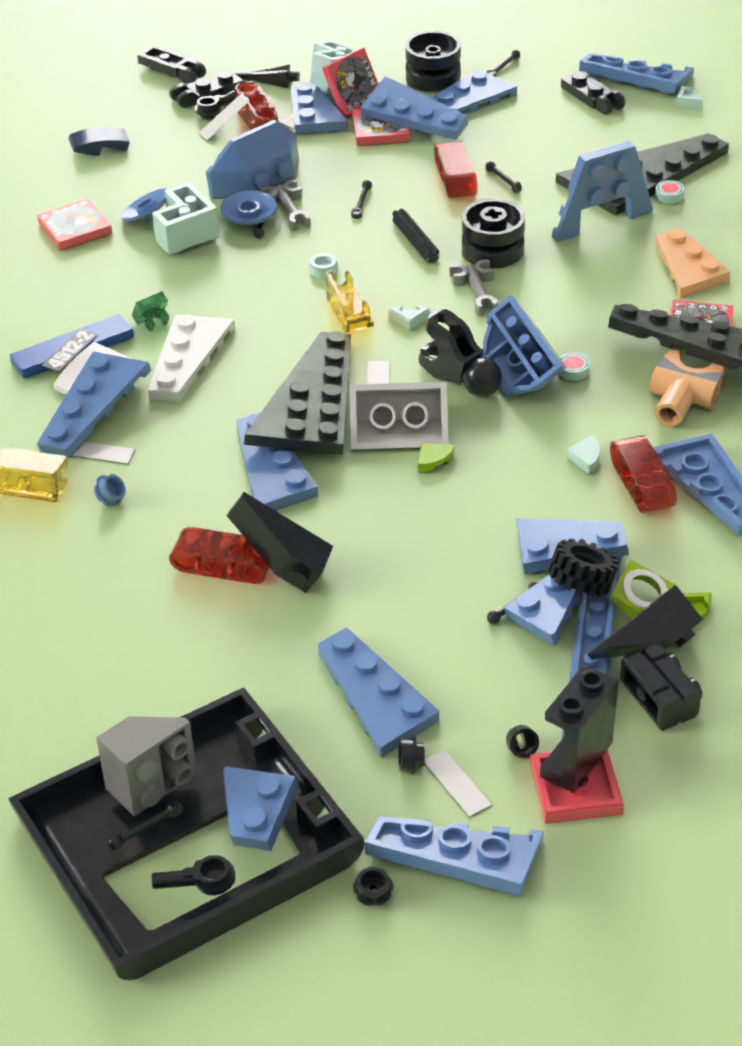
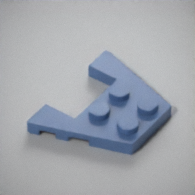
(603, 178)

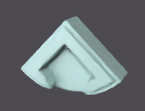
(688, 99)
(409, 317)
(585, 454)

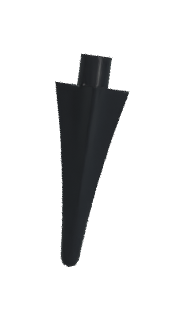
(277, 76)

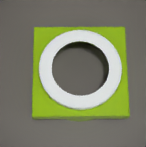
(623, 595)

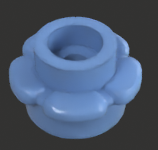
(109, 489)

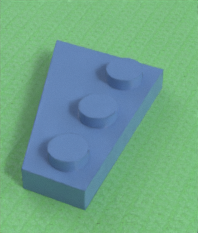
(315, 111)

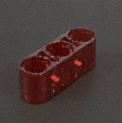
(259, 108)
(455, 169)
(643, 474)
(217, 556)

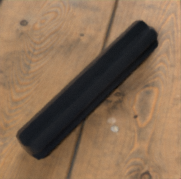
(415, 235)

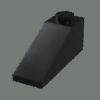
(282, 544)
(662, 621)

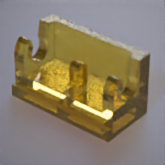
(346, 304)
(32, 474)

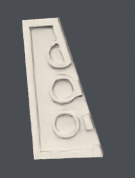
(185, 353)

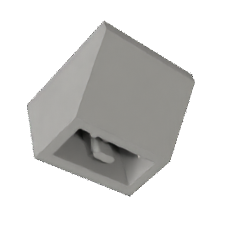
(146, 759)

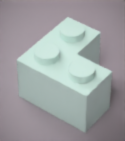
(324, 54)
(186, 219)

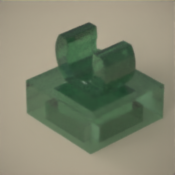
(151, 308)

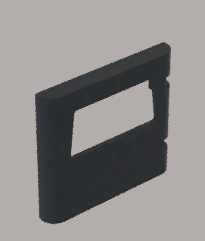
(76, 815)

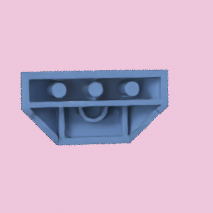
(254, 161)
(519, 349)

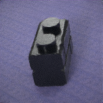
(661, 686)

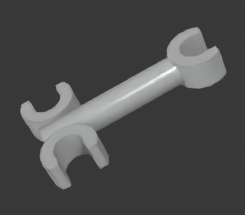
(286, 195)
(476, 275)

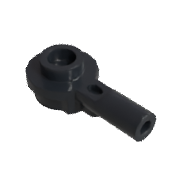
(210, 106)
(210, 875)

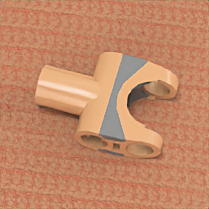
(684, 386)

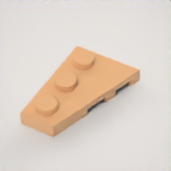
(689, 263)

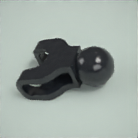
(458, 355)

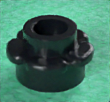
(410, 754)
(373, 879)

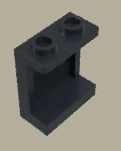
(588, 718)

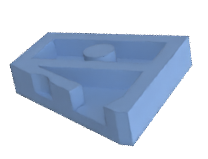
(543, 609)
(257, 805)

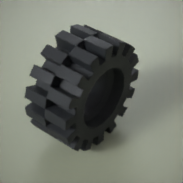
(583, 567)

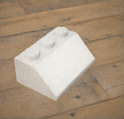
(398, 415)

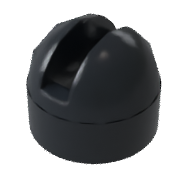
(529, 738)

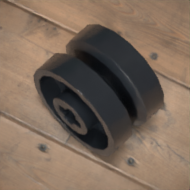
(433, 60)
(493, 232)

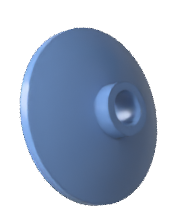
(144, 206)
(248, 207)

